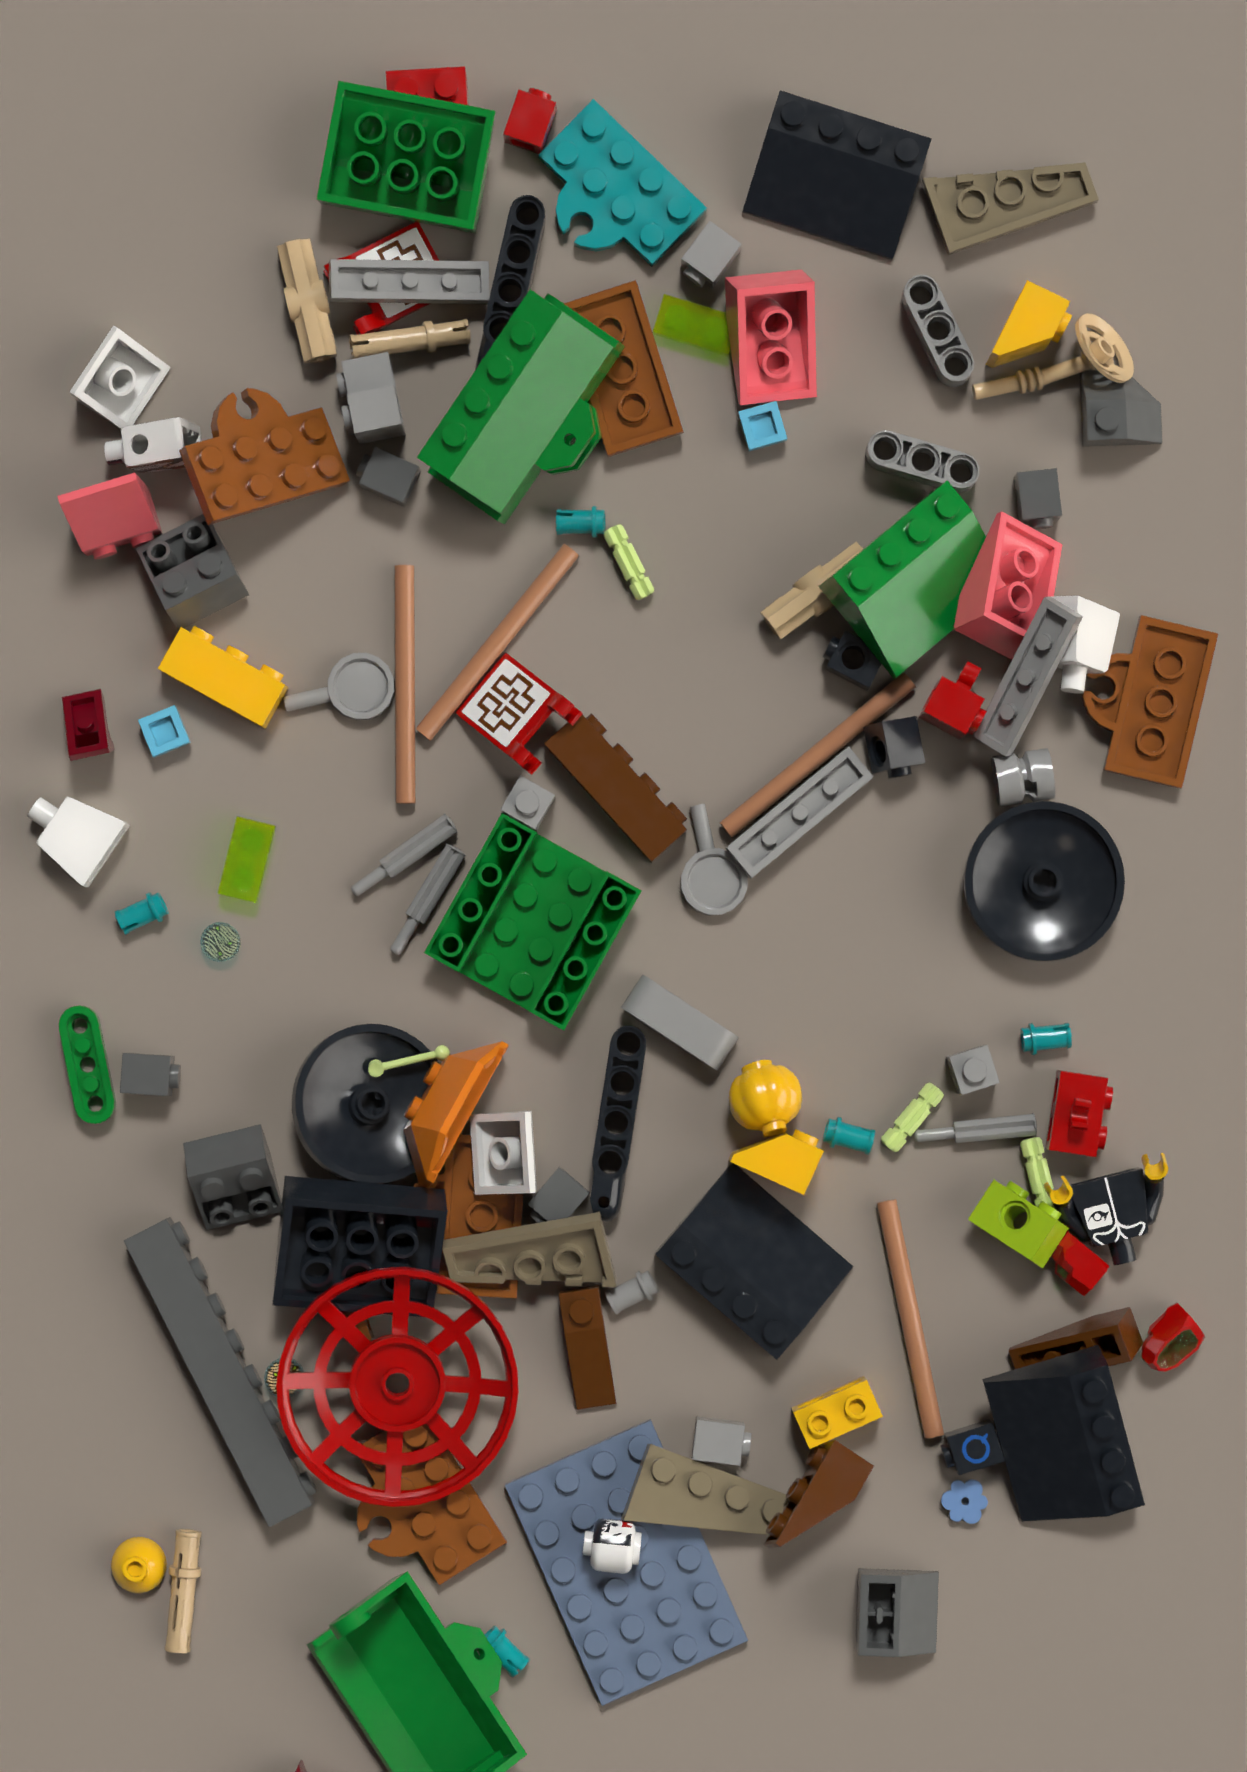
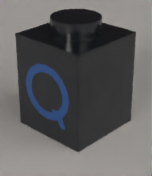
(972, 1447)

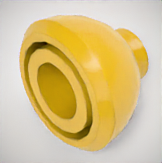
(138, 1565)

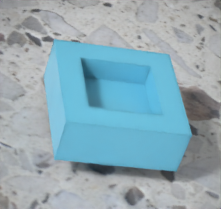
(762, 426)
(164, 731)

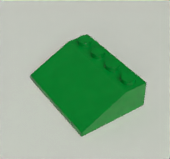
(406, 157)
(909, 579)

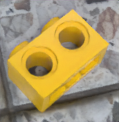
(837, 1412)

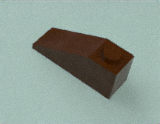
(1112, 1331)
(587, 1347)

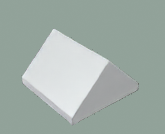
(119, 379)
(503, 1153)

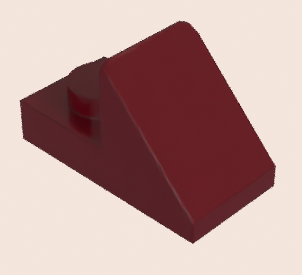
(86, 725)

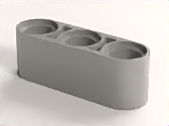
(937, 311)
(902, 465)
(680, 1022)

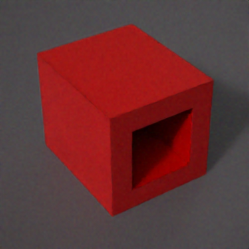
(530, 120)

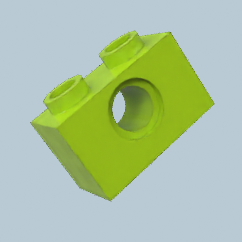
(997, 1214)

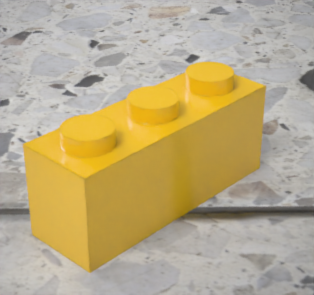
(224, 675)

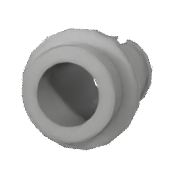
(632, 1292)

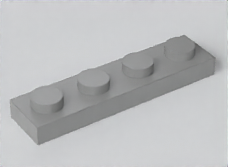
(409, 281)
(1028, 676)
(799, 812)

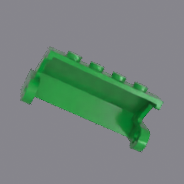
(524, 407)
(418, 1685)

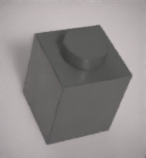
(388, 476)
(1038, 497)
(149, 1074)
(557, 1197)

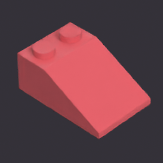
(772, 335)
(111, 515)
(1007, 584)

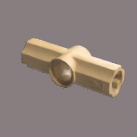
(307, 300)
(805, 598)

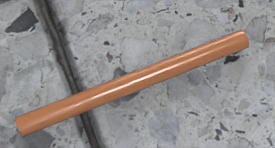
(497, 642)
(404, 684)
(817, 755)
(910, 1318)

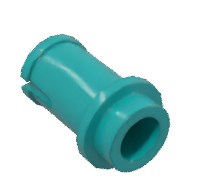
(581, 521)
(142, 912)
(1045, 1037)
(848, 1136)
(509, 1654)

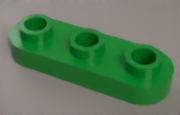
(76, 1048)

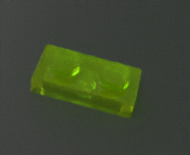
(693, 325)
(247, 859)

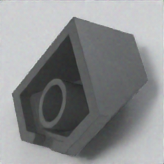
(1117, 412)

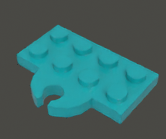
(617, 188)

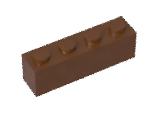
(616, 787)

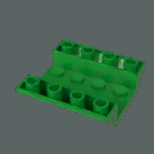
(532, 921)

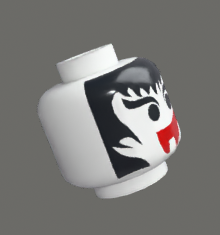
(612, 1546)

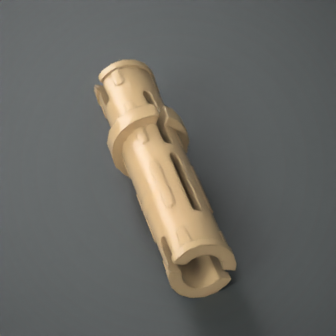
(411, 339)
(184, 1576)

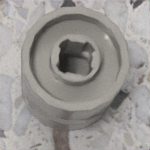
(1023, 777)

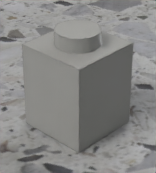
(709, 256)
(528, 803)
(972, 1069)
(720, 1441)

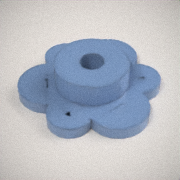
(971, 1510)

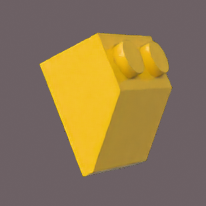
(1031, 325)
(782, 1159)

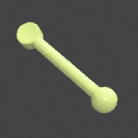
(377, 1067)

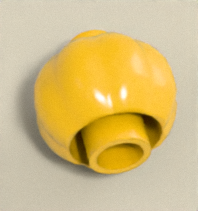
(765, 1097)

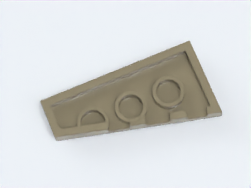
(992, 205)
(551, 1250)
(695, 1495)

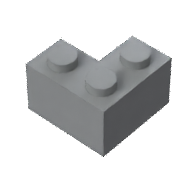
(372, 398)

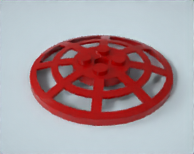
(401, 1410)

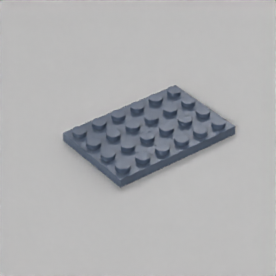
(633, 1623)

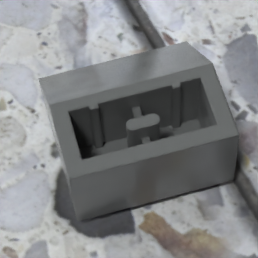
(192, 572)
(232, 1177)
(896, 1612)

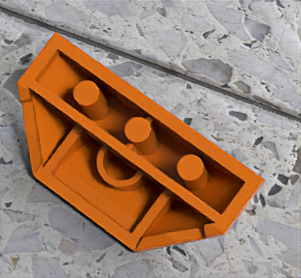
(447, 1105)

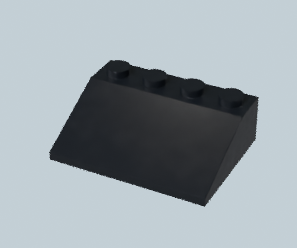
(836, 175)
(352, 1228)
(754, 1260)
(1064, 1438)

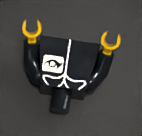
(1112, 1207)

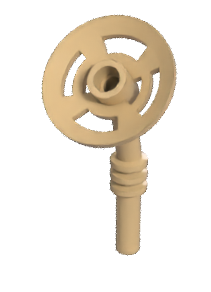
(1093, 356)

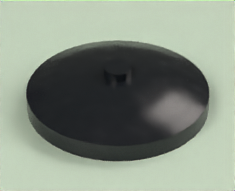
(1044, 881)
(354, 1119)

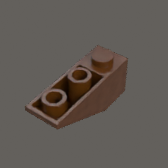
(827, 1486)

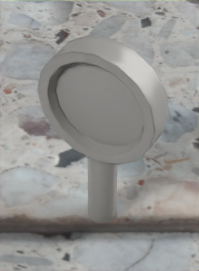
(357, 686)
(712, 877)

